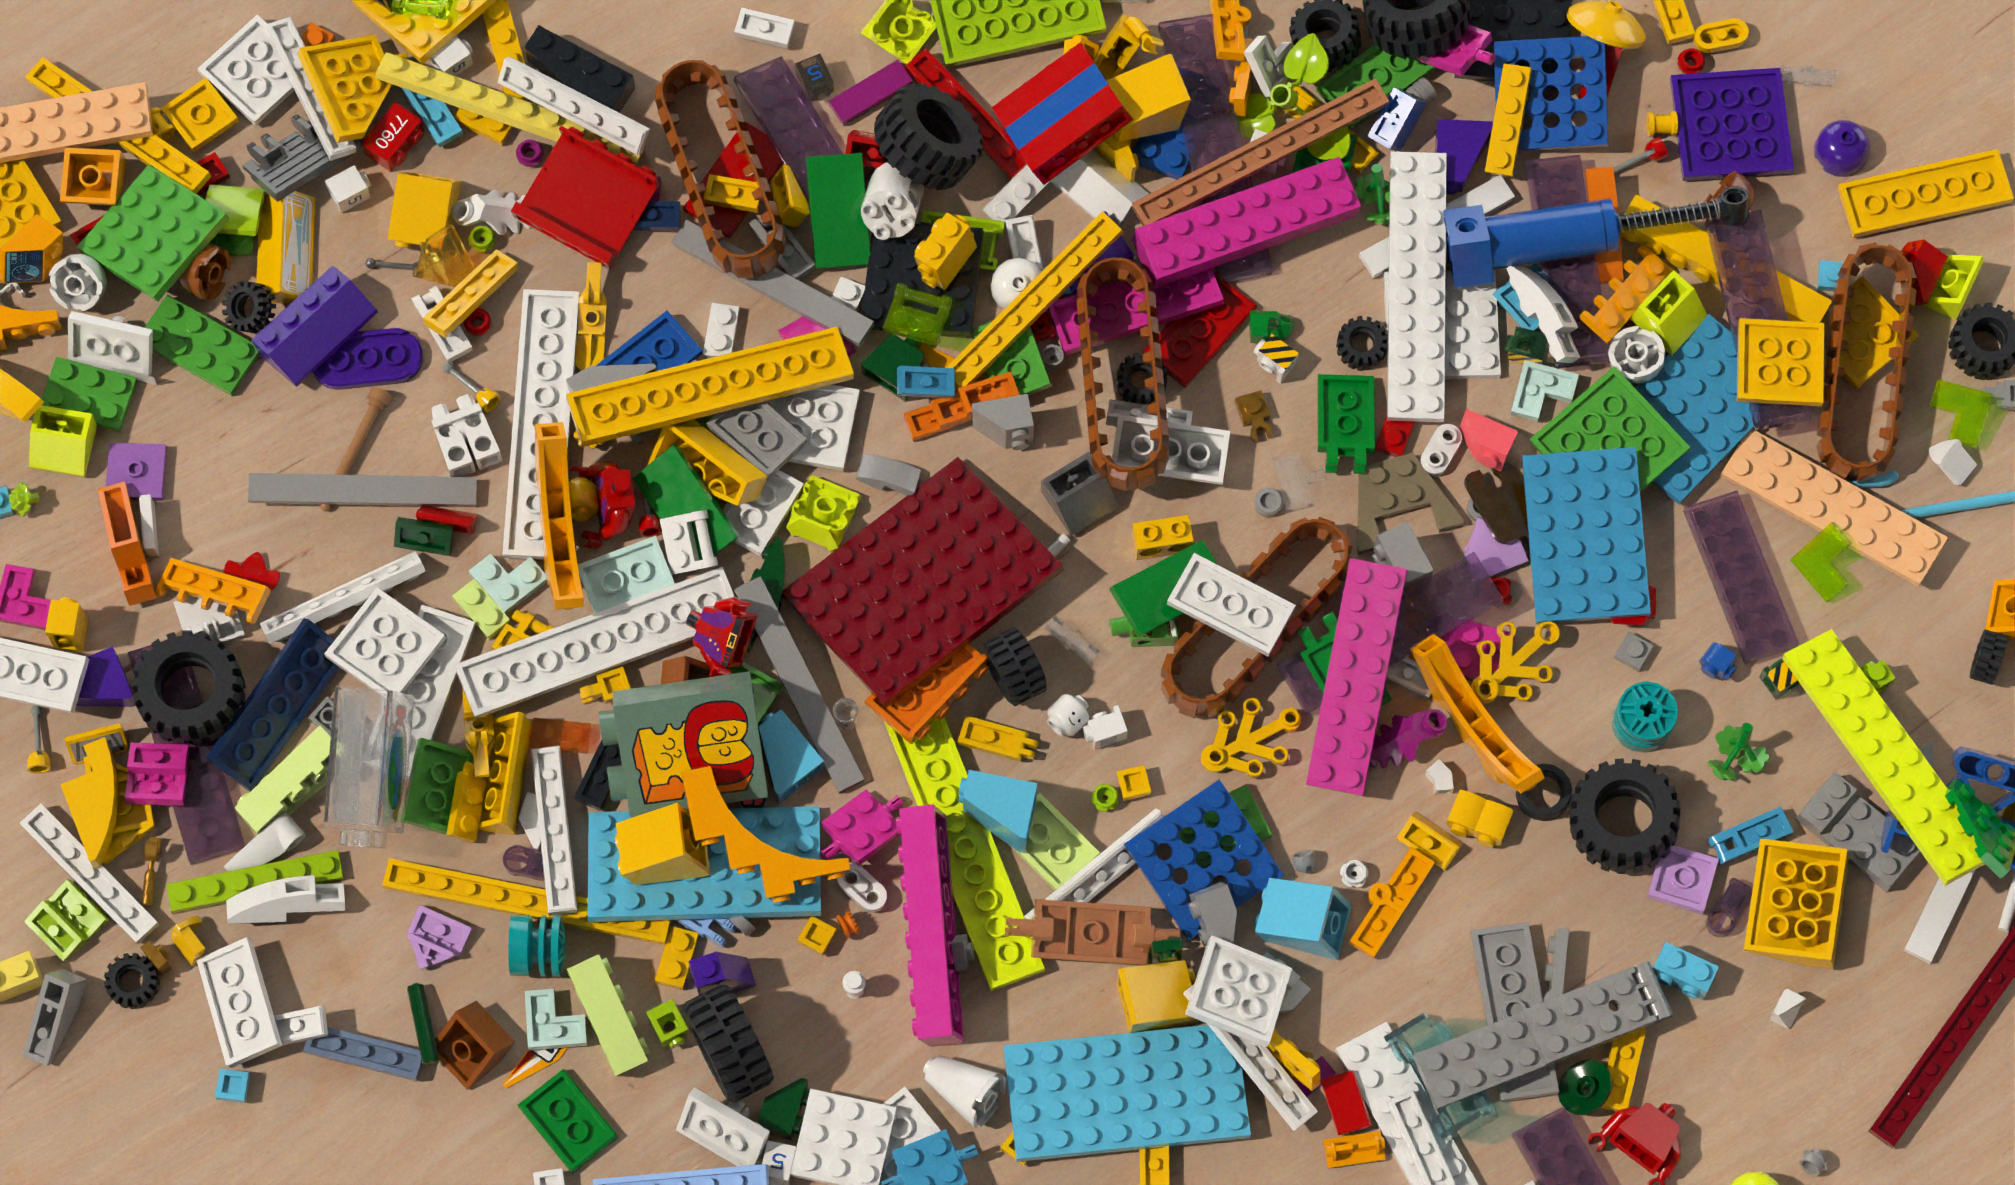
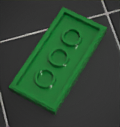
(835, 205)
(676, 489)
(1146, 593)

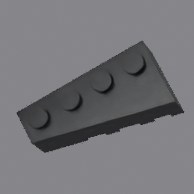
(579, 69)

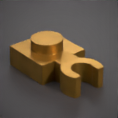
(1253, 412)

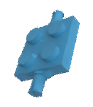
(931, 1162)

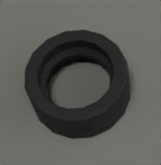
(1553, 812)

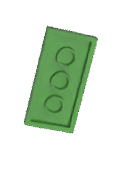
(1372, 64)
(201, 345)

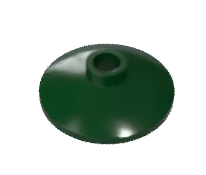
(1578, 1081)

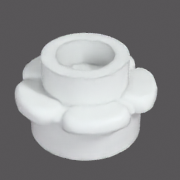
(1354, 866)

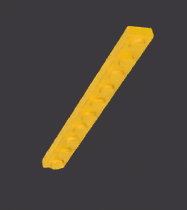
(507, 898)

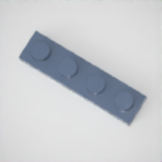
(367, 1053)

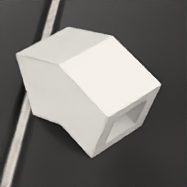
(1441, 778)

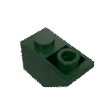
(782, 1109)

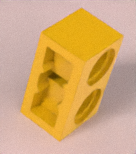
(1161, 537)

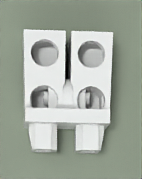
(464, 427)

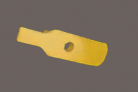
(591, 336)
(480, 740)

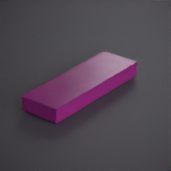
(870, 92)

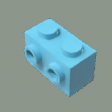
(1684, 971)

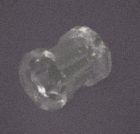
(851, 708)

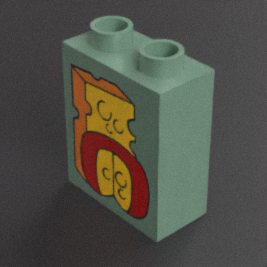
(681, 730)

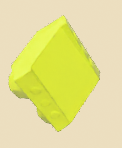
(900, 28)
(823, 512)

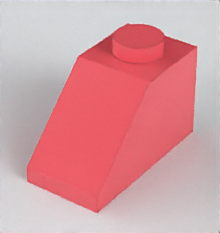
(1487, 439)

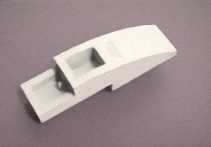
(1544, 303)
(276, 898)

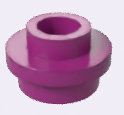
(526, 146)

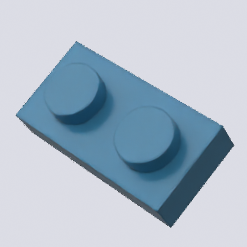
(925, 382)

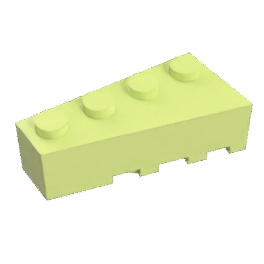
(288, 784)
(607, 1014)

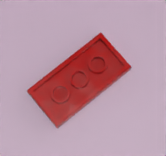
(731, 165)
(1195, 339)

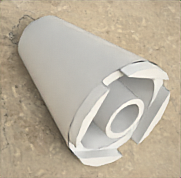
(966, 1088)

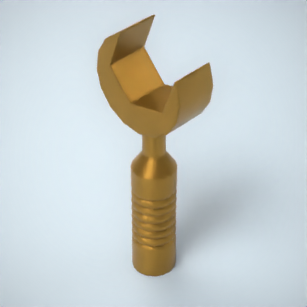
(152, 854)

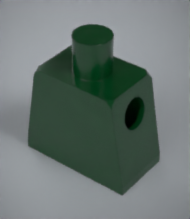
(887, 357)

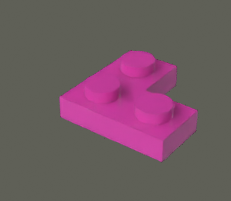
(15, 602)

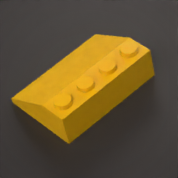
(1797, 902)

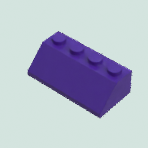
(314, 326)

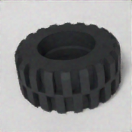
(1418, 30)
(928, 136)
(176, 654)
(1631, 781)
(728, 1043)

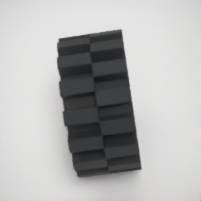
(236, 304)
(1364, 327)
(1125, 385)
(1988, 657)
(124, 965)

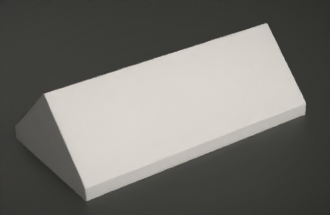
(1099, 187)
(1194, 451)

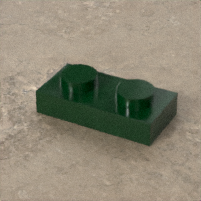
(423, 536)
(1166, 950)

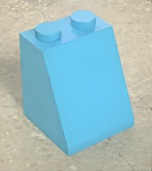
(1000, 805)
(1303, 917)

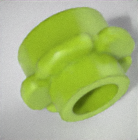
(479, 232)
(1105, 790)

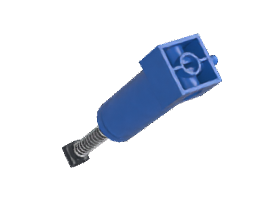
(1561, 232)

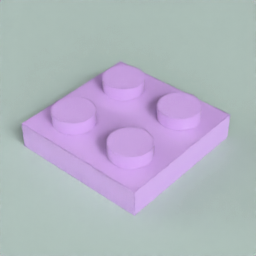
(1683, 879)

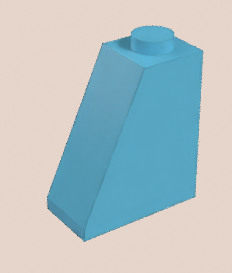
(788, 755)

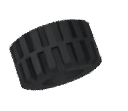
(1334, 16)
(1972, 357)
(1014, 667)

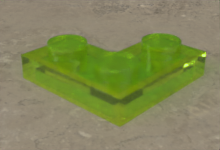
(1970, 409)
(1816, 560)

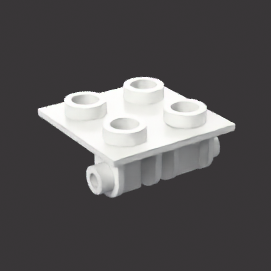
(208, 621)

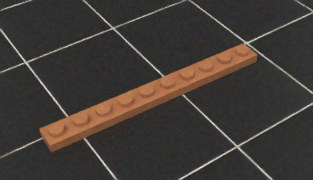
(1261, 153)

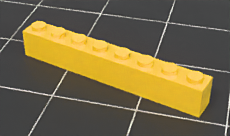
(1690, 249)

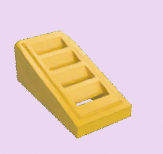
(789, 198)

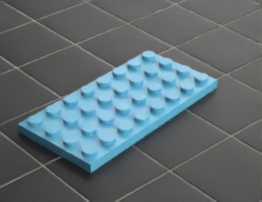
(708, 897)
(1124, 1093)

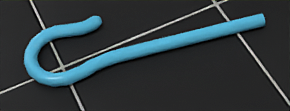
(1939, 508)

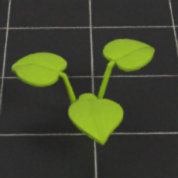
(1306, 63)

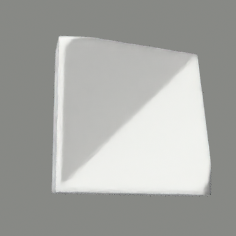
(1787, 1008)

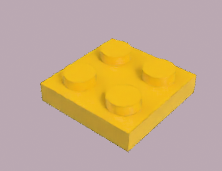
(199, 115)

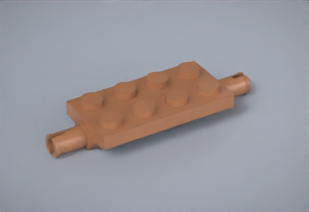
(1089, 931)

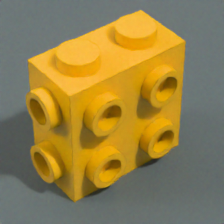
(945, 250)

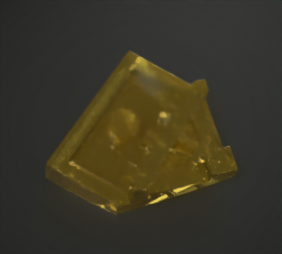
(444, 258)

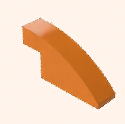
(126, 543)

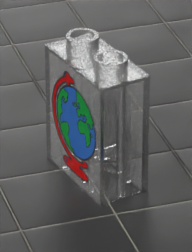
(368, 764)

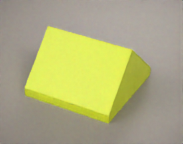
(1954, 284)

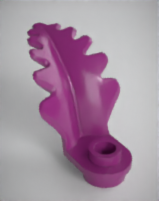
(1406, 736)

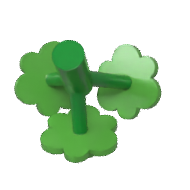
(1371, 190)
(1731, 742)

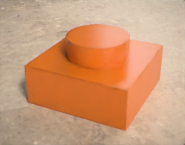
(316, 35)

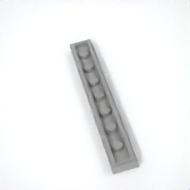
(783, 289)
(362, 490)
(800, 686)

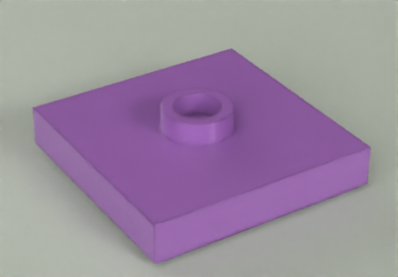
(139, 466)

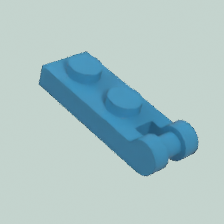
(1747, 835)

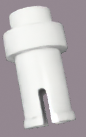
(854, 984)

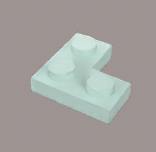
(1541, 381)
(511, 588)
(546, 1029)

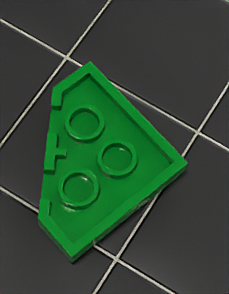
(1978, 819)

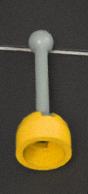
(485, 397)
(38, 760)

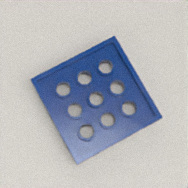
(1592, 77)
(1191, 815)

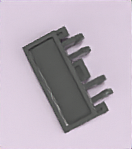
(290, 161)

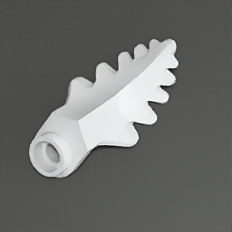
(490, 209)

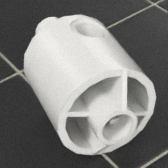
(891, 203)

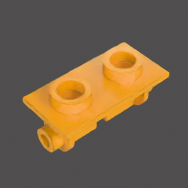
(1354, 1149)

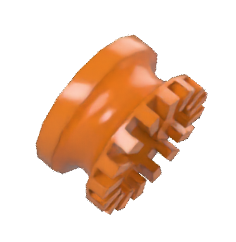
(847, 925)

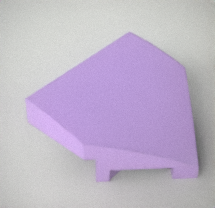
(1492, 554)
(436, 937)

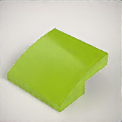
(241, 206)
(67, 920)

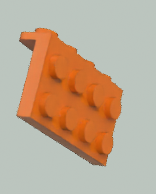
(931, 697)

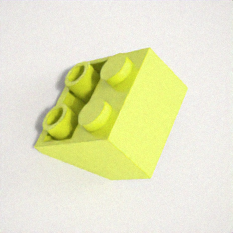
(1671, 312)
(61, 440)

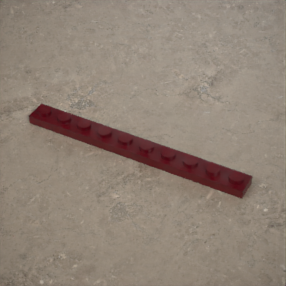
(1947, 1045)

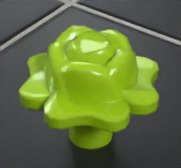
(22, 499)

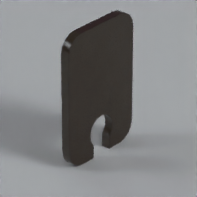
(1500, 507)

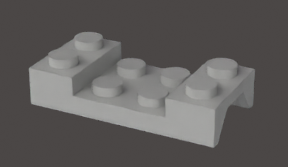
(1851, 823)

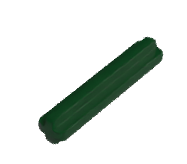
(423, 1024)

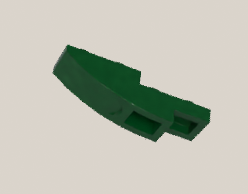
(773, 576)

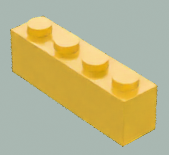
(718, 465)

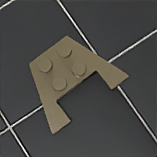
(1397, 488)

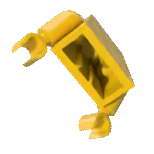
(1122, 44)

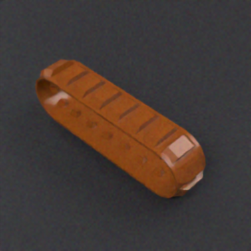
(699, 72)
(1125, 271)
(1905, 274)
(1299, 530)

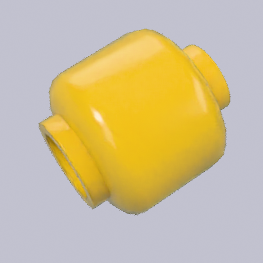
(583, 499)

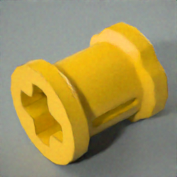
(1662, 123)
(165, 130)

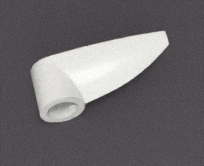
(270, 843)

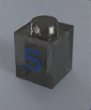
(815, 78)

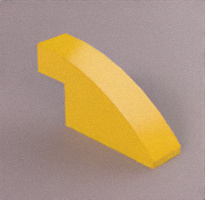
(16, 399)
(95, 801)

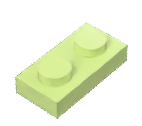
(481, 609)

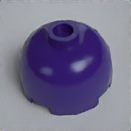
(1842, 148)

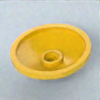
(1607, 23)

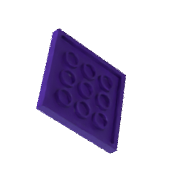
(1731, 124)

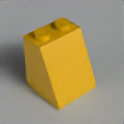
(1153, 97)
(421, 207)
(660, 847)
(1155, 996)

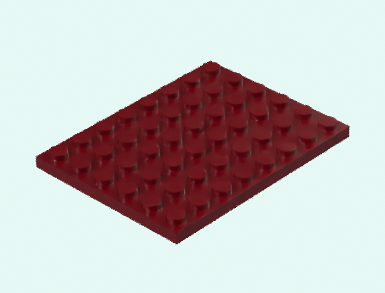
(922, 582)

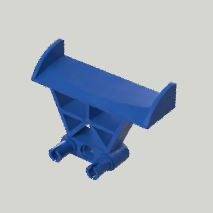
(1972, 765)

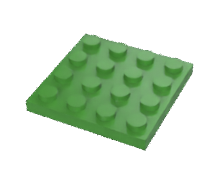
(153, 233)
(1613, 417)

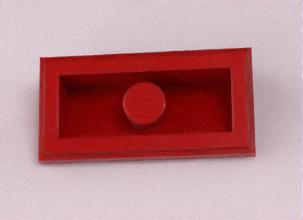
(462, 521)
(1346, 1103)

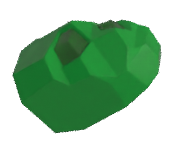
(1265, 323)

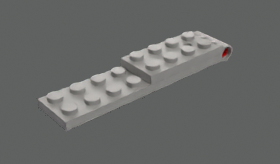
(1543, 1035)

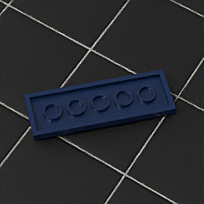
(275, 707)

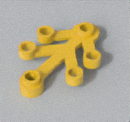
(1510, 664)
(1247, 741)

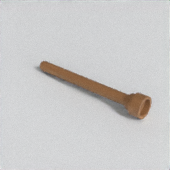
(377, 401)

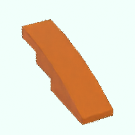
(1599, 186)
(952, 412)

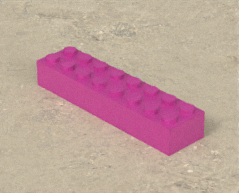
(1246, 222)
(1356, 677)
(930, 925)

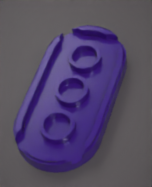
(372, 360)

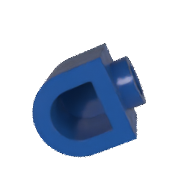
(1718, 662)

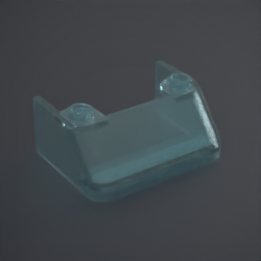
(1426, 1032)

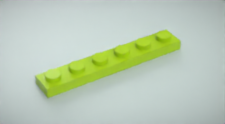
(220, 887)

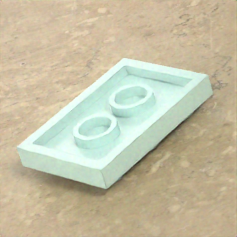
(625, 574)

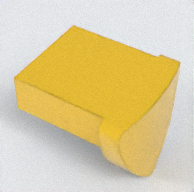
(186, 940)

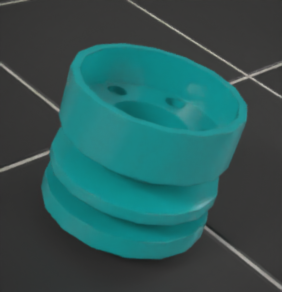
(1642, 732)
(536, 945)

